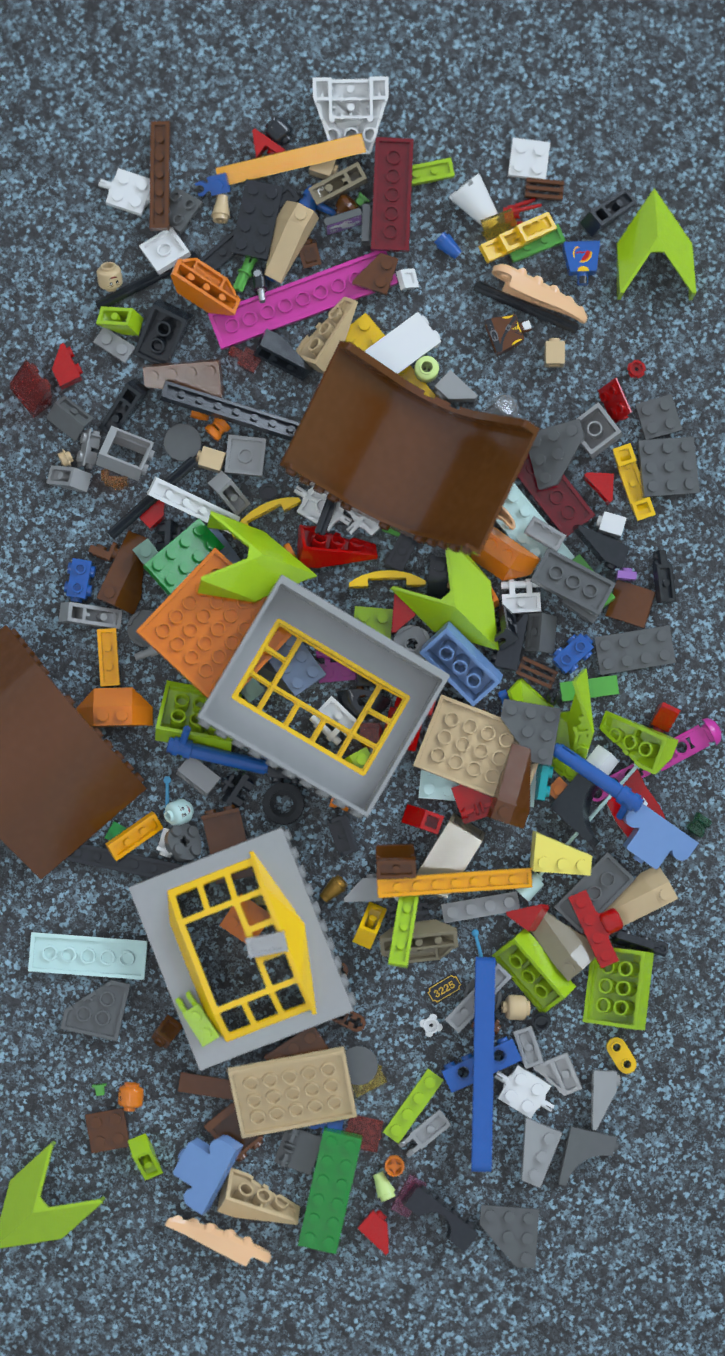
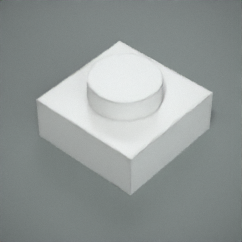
(407, 279)

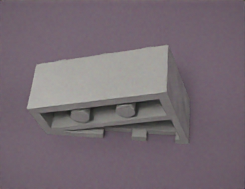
(538, 1150)

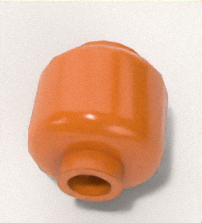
(130, 1096)

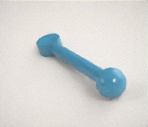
(167, 780)
(475, 933)

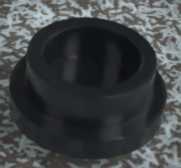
(268, 492)
(541, 1021)

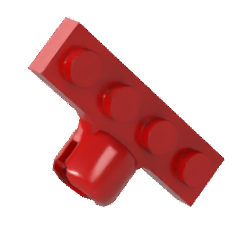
(597, 927)

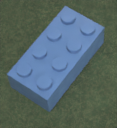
(468, 668)

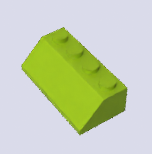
(533, 971)

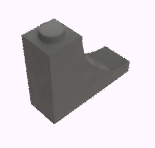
(583, 1145)

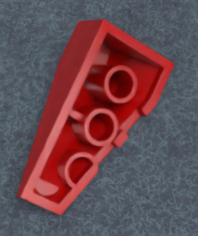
(331, 549)

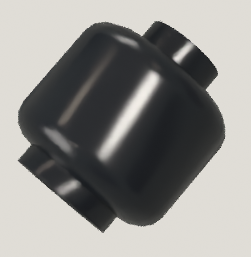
(279, 131)

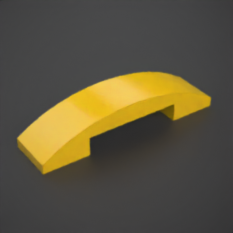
(631, 481)
(286, 503)
(411, 580)

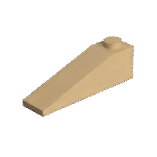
(290, 234)
(321, 345)
(644, 895)
(250, 1200)

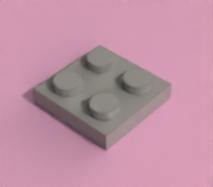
(245, 455)

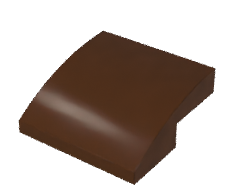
(631, 604)

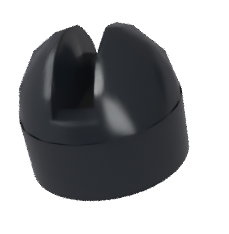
(549, 695)

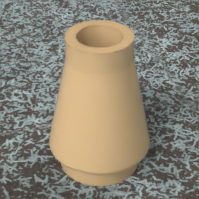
(221, 210)

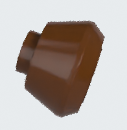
(344, 204)

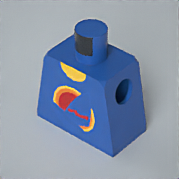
(581, 259)

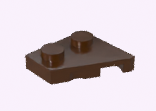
(378, 274)

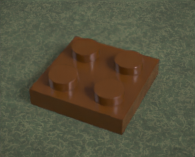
(107, 1130)

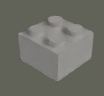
(598, 430)

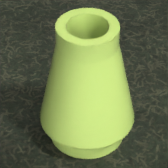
(383, 1187)

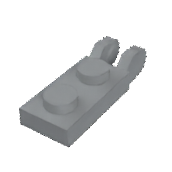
(426, 1132)

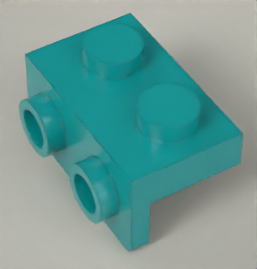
(541, 788)

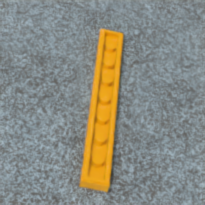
(294, 159)
(455, 882)

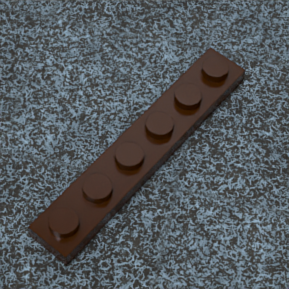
(160, 176)

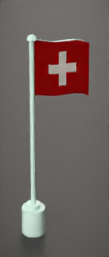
(633, 781)

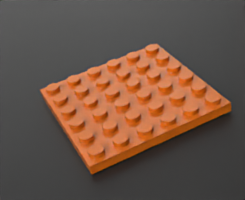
(203, 630)

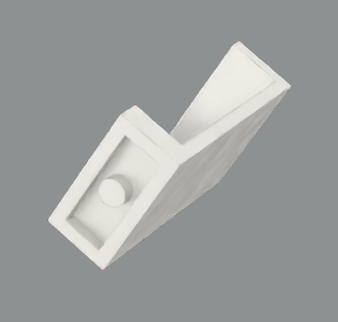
(405, 343)

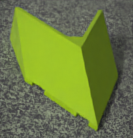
(654, 231)
(258, 573)
(465, 606)
(574, 726)
(25, 1214)

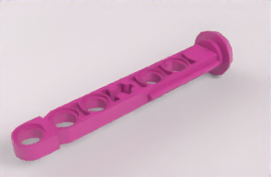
(698, 737)

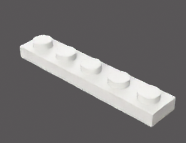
(186, 501)

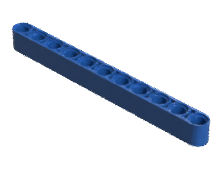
(483, 1064)

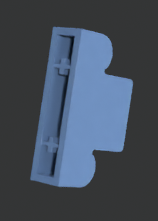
(655, 838)
(206, 1169)

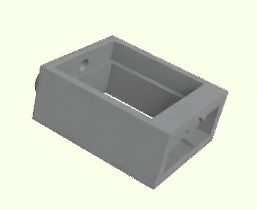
(130, 442)

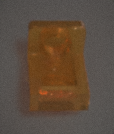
(116, 482)

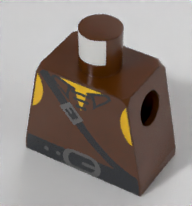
(506, 333)

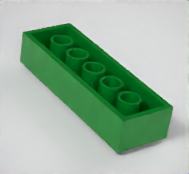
(330, 1190)

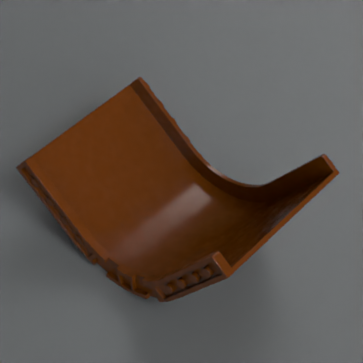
(405, 455)
(54, 767)

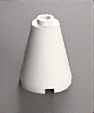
(474, 199)

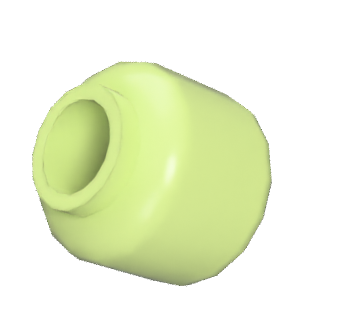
(428, 363)

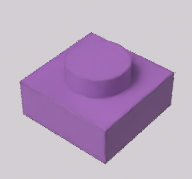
(626, 574)

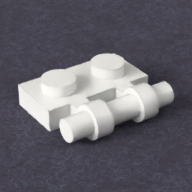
(522, 602)
(337, 712)

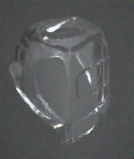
(502, 405)

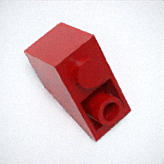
(64, 368)
(154, 515)
(422, 819)

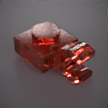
(246, 358)

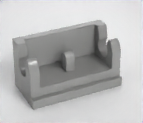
(198, 776)

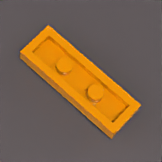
(108, 657)
(134, 836)

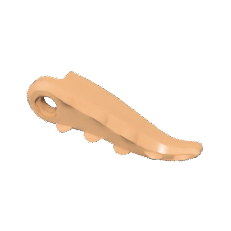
(536, 292)
(219, 1240)

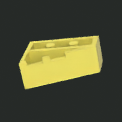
(556, 857)

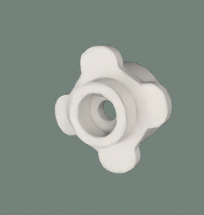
(430, 1030)

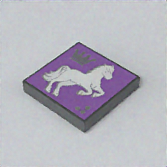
(343, 221)

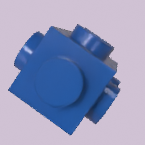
(78, 586)
(578, 649)

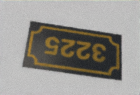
(444, 988)

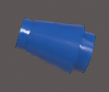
(448, 245)

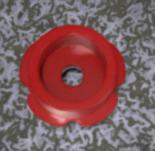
(636, 364)

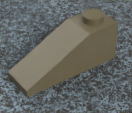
(338, 184)

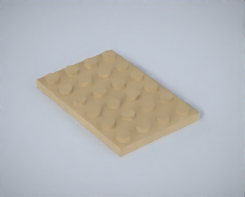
(466, 746)
(292, 1092)

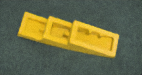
(517, 237)

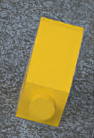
(369, 925)

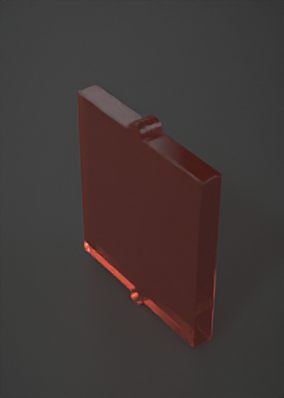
(369, 1129)

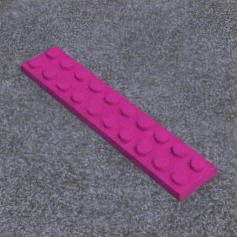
(292, 302)

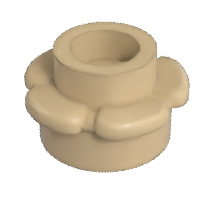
(65, 458)

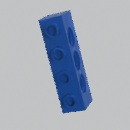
(457, 1082)

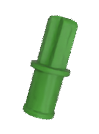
(244, 274)

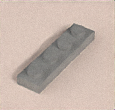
(480, 907)
(464, 1011)

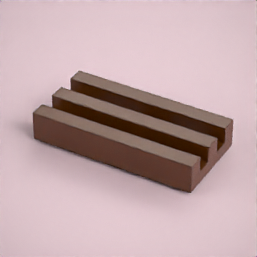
(546, 189)
(536, 664)

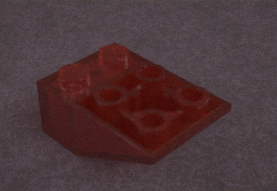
(31, 389)

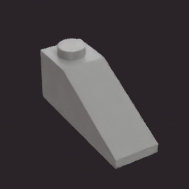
(90, 615)
(602, 1092)

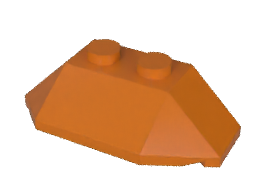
(204, 287)
(505, 557)
(116, 708)

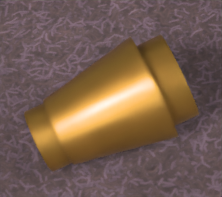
(333, 888)

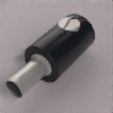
(260, 283)

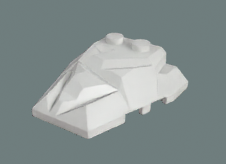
(351, 106)

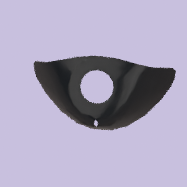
(349, 698)

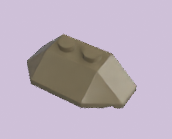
(429, 941)

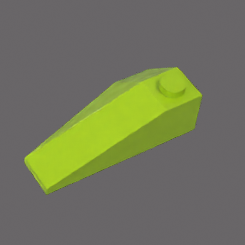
(644, 745)

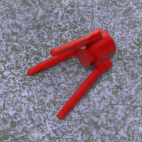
(516, 210)

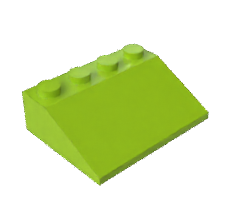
(179, 709)
(620, 991)

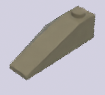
(564, 946)

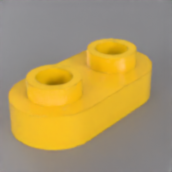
(621, 1055)

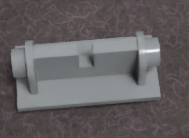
(85, 455)

